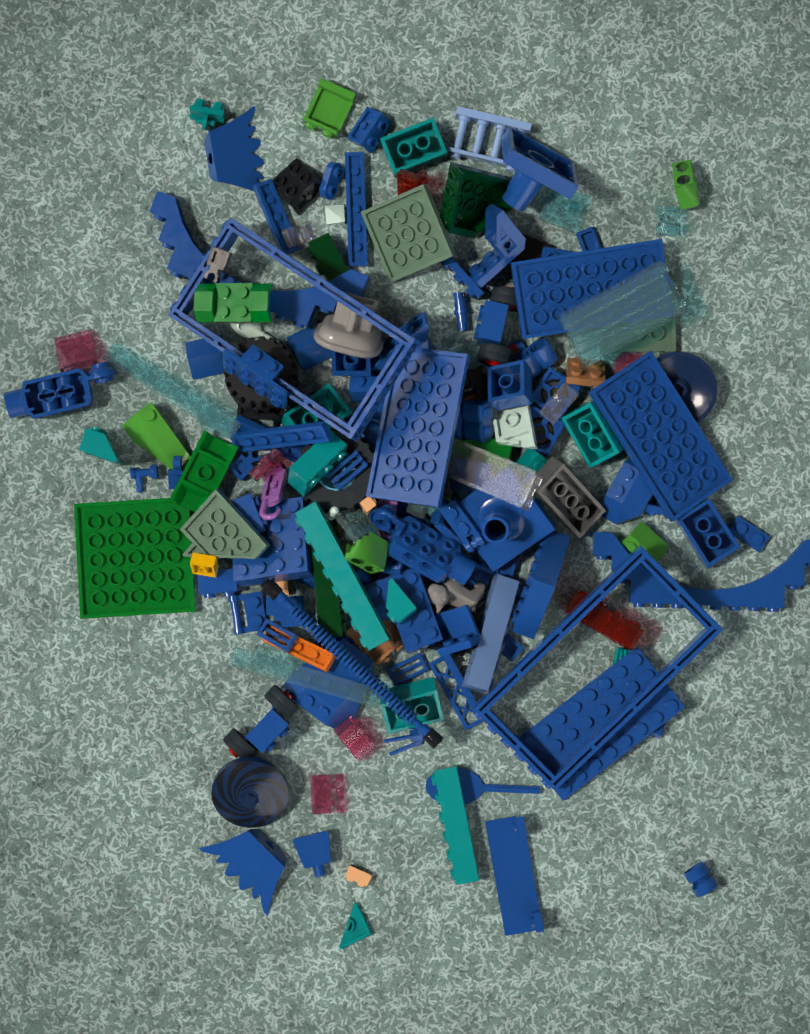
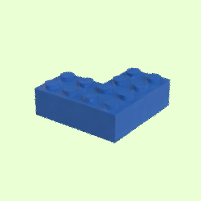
(288, 553)
(540, 584)
(421, 627)

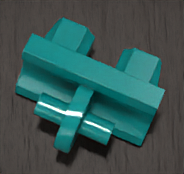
(205, 115)

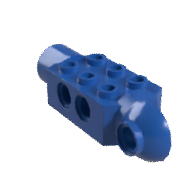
(57, 392)
(422, 547)

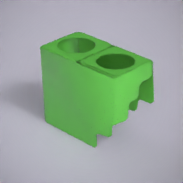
(686, 193)
(368, 553)

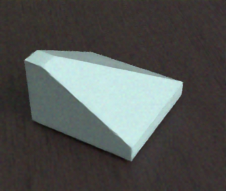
(335, 214)

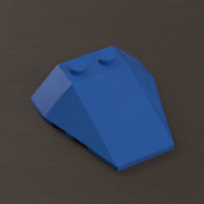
(325, 707)

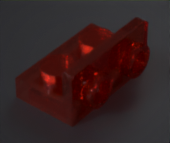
(408, 180)

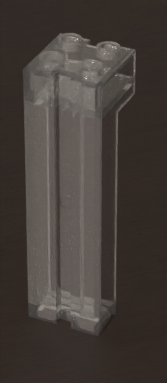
(493, 474)

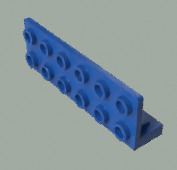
(514, 875)

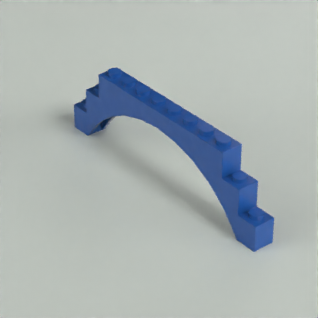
(293, 305)
(762, 593)

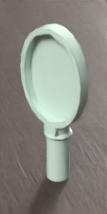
(250, 330)

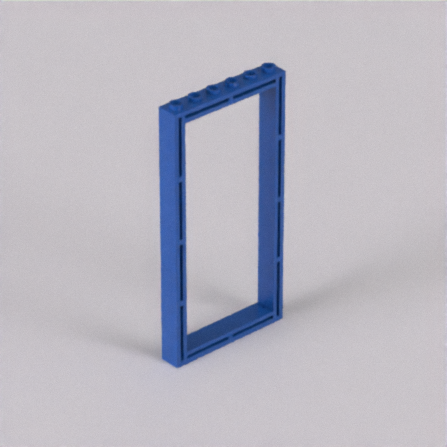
(353, 429)
(622, 716)

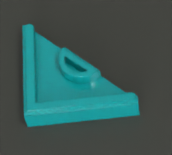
(356, 927)

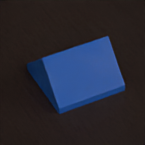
(306, 348)
(204, 359)

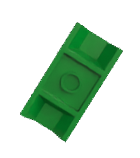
(233, 303)
(203, 471)

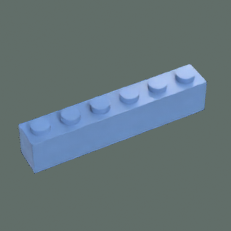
(492, 630)

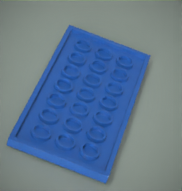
(561, 281)
(418, 429)
(660, 436)
(585, 712)

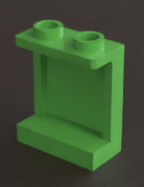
(329, 109)

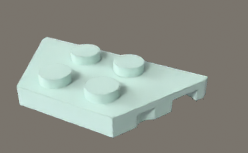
(514, 427)

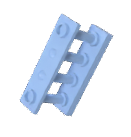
(483, 120)

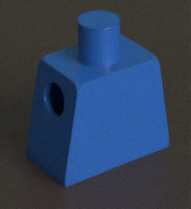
(314, 851)

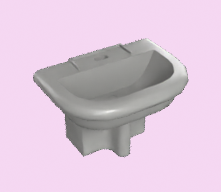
(349, 332)

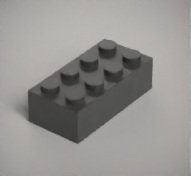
(568, 498)

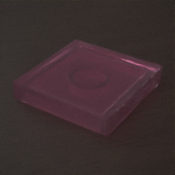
(76, 350)

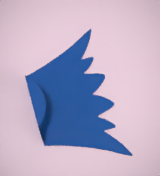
(231, 153)
(253, 862)

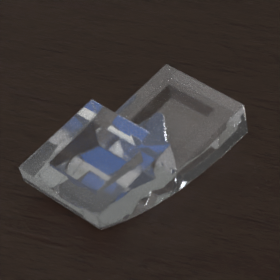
(302, 233)
(559, 403)

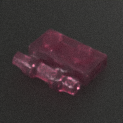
(321, 794)

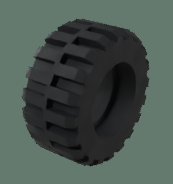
(247, 396)

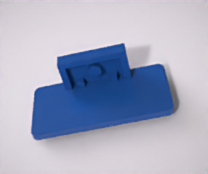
(259, 372)

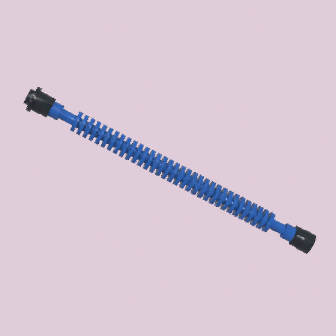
(275, 592)

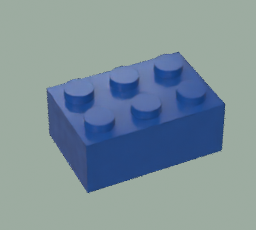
(707, 533)

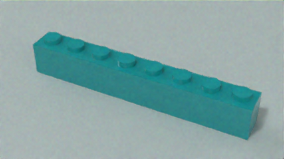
(343, 576)

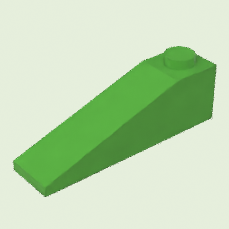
(155, 436)

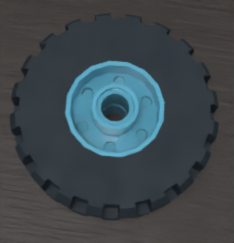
(355, 491)

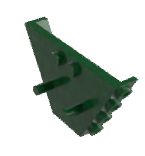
(469, 194)

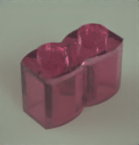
(355, 738)

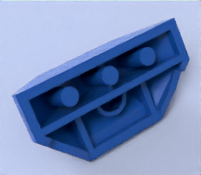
(416, 327)
(626, 495)

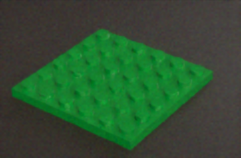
(133, 558)

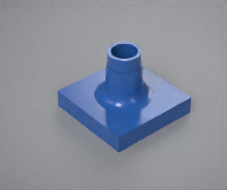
(534, 167)
(522, 526)

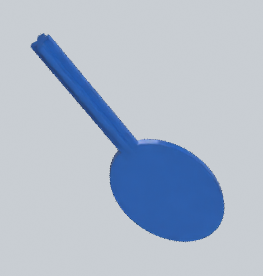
(473, 787)

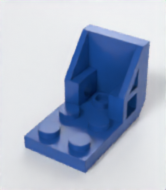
(505, 241)

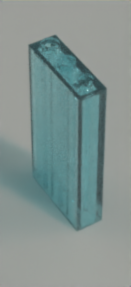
(622, 313)

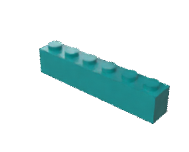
(456, 825)

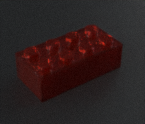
(608, 623)

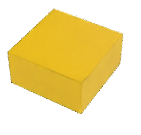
(204, 565)

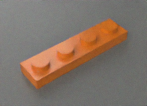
(305, 651)

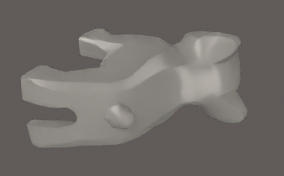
(455, 595)

